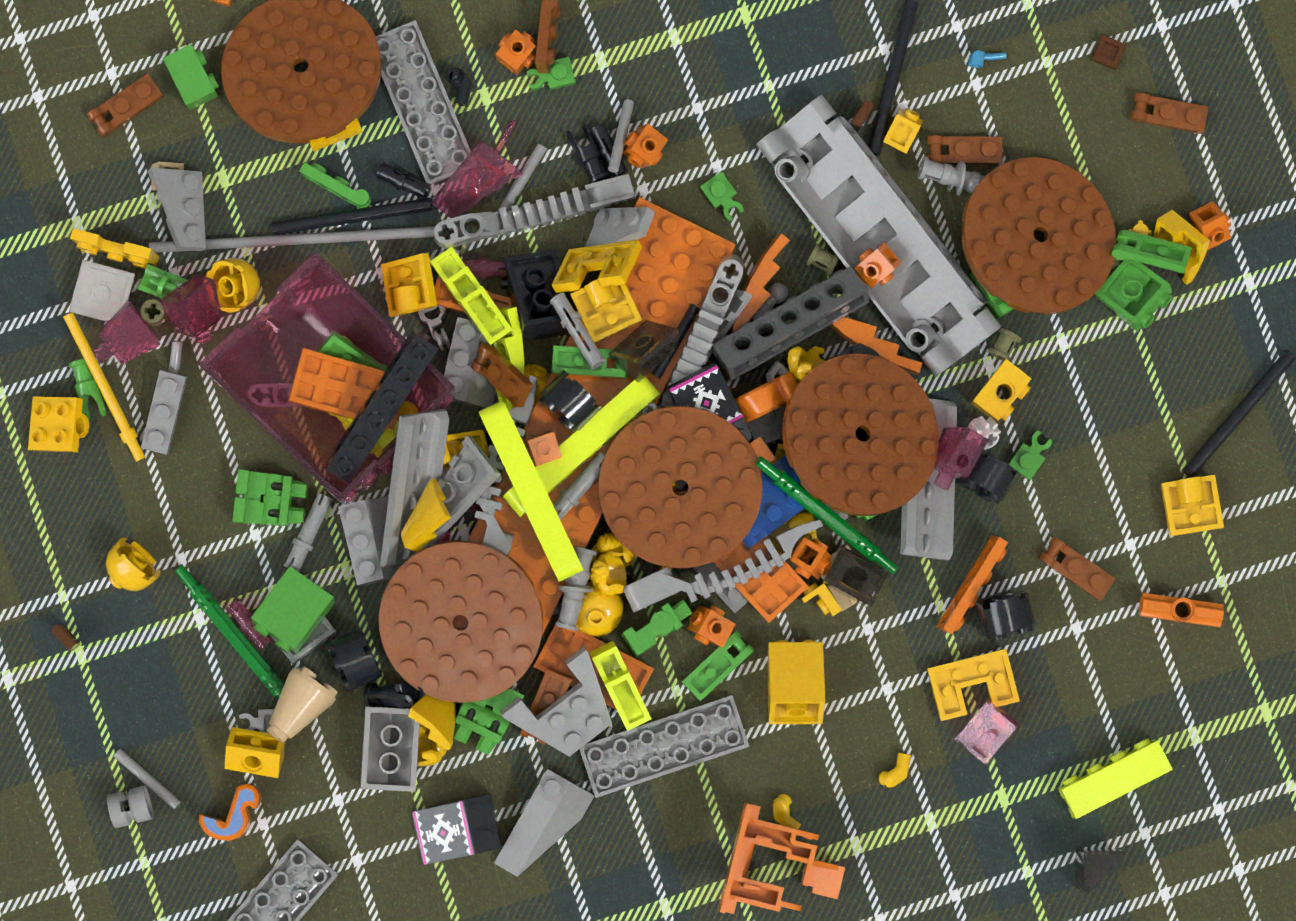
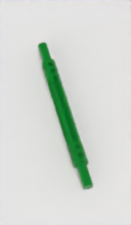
(826, 515)
(232, 633)

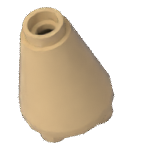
(299, 703)

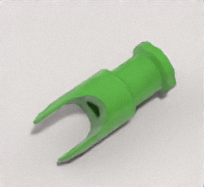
(86, 387)

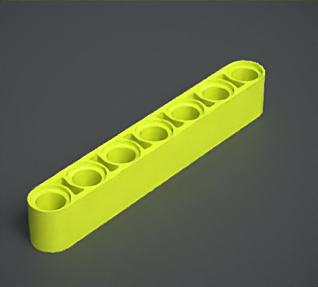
(591, 437)
(531, 491)

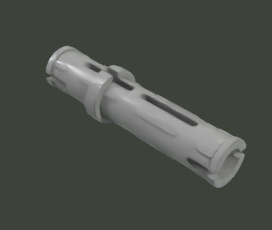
(561, 305)
(579, 487)
(308, 532)

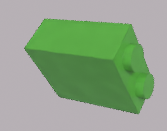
(292, 611)

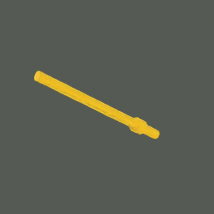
(127, 433)

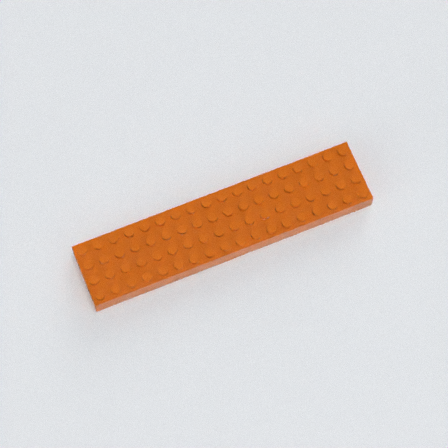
(666, 278)

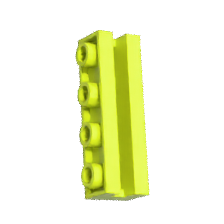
(1115, 778)

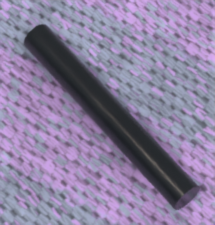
(682, 328)

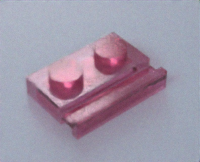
(987, 731)

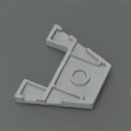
(571, 718)

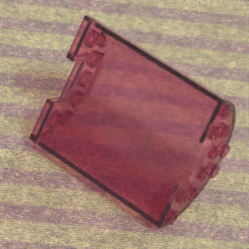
(261, 361)

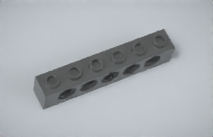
(785, 335)

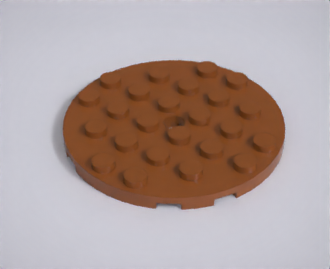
(307, 104)
(1001, 242)
(823, 444)
(671, 526)
(469, 582)

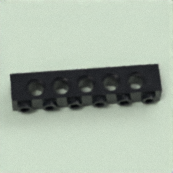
(381, 405)

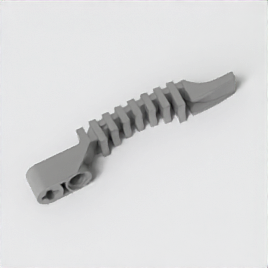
(541, 213)
(706, 325)
(494, 535)
(663, 584)

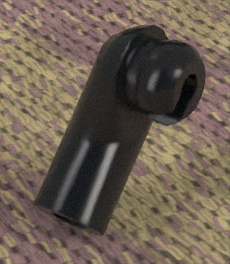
(462, 84)

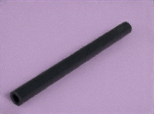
(892, 76)
(351, 216)
(1239, 414)

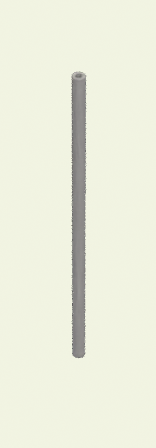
(308, 238)

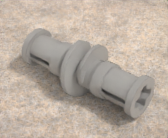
(949, 175)
(574, 591)

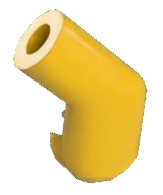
(898, 773)
(782, 812)

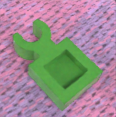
(559, 75)
(719, 193)
(1027, 459)

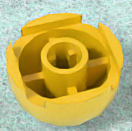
(235, 283)
(130, 566)
(599, 613)

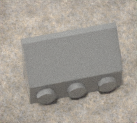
(470, 386)
(364, 534)
(389, 750)

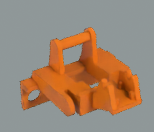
(820, 875)

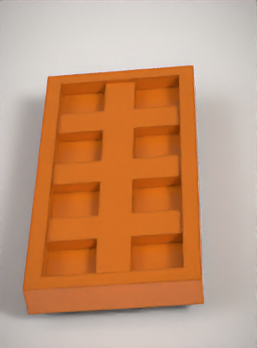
(333, 384)
(770, 591)
(565, 642)

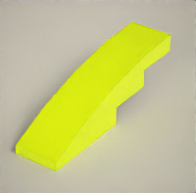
(471, 296)
(511, 346)

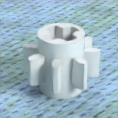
(987, 429)

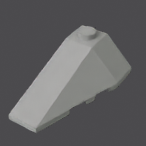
(546, 818)

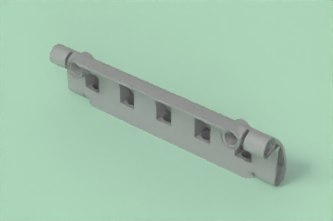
(861, 207)

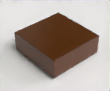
(1108, 52)
(861, 116)
(65, 637)

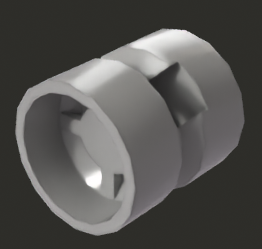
(139, 804)

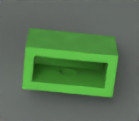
(190, 76)

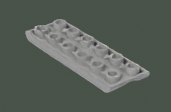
(421, 102)
(416, 460)
(929, 516)
(664, 746)
(288, 888)

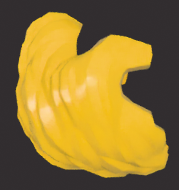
(802, 362)
(609, 542)
(609, 573)
(428, 751)

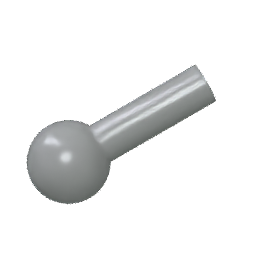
(778, 295)
(175, 357)

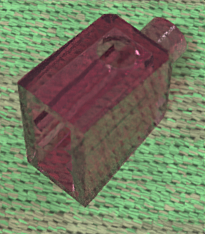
(194, 307)
(125, 336)
(957, 454)

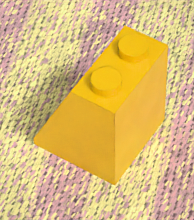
(796, 682)

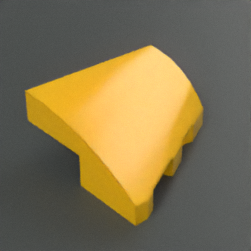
(1178, 230)
(425, 518)
(438, 717)

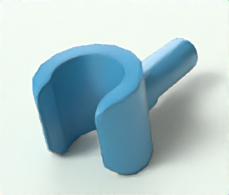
(977, 58)

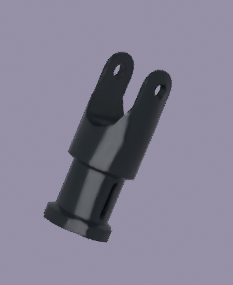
(589, 157)
(391, 695)

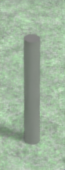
(620, 137)
(521, 181)
(147, 779)

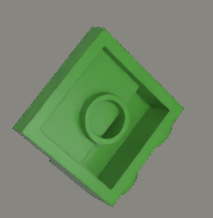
(1135, 293)

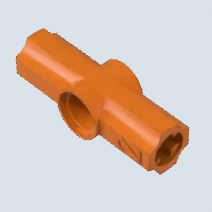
(1197, 611)

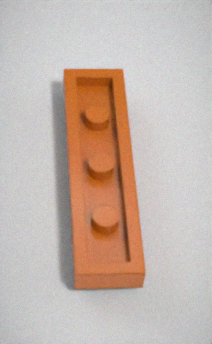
(977, 576)

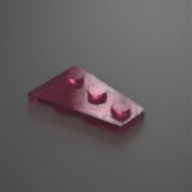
(474, 179)

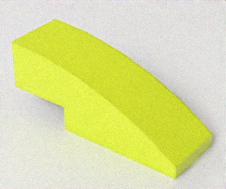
(620, 685)

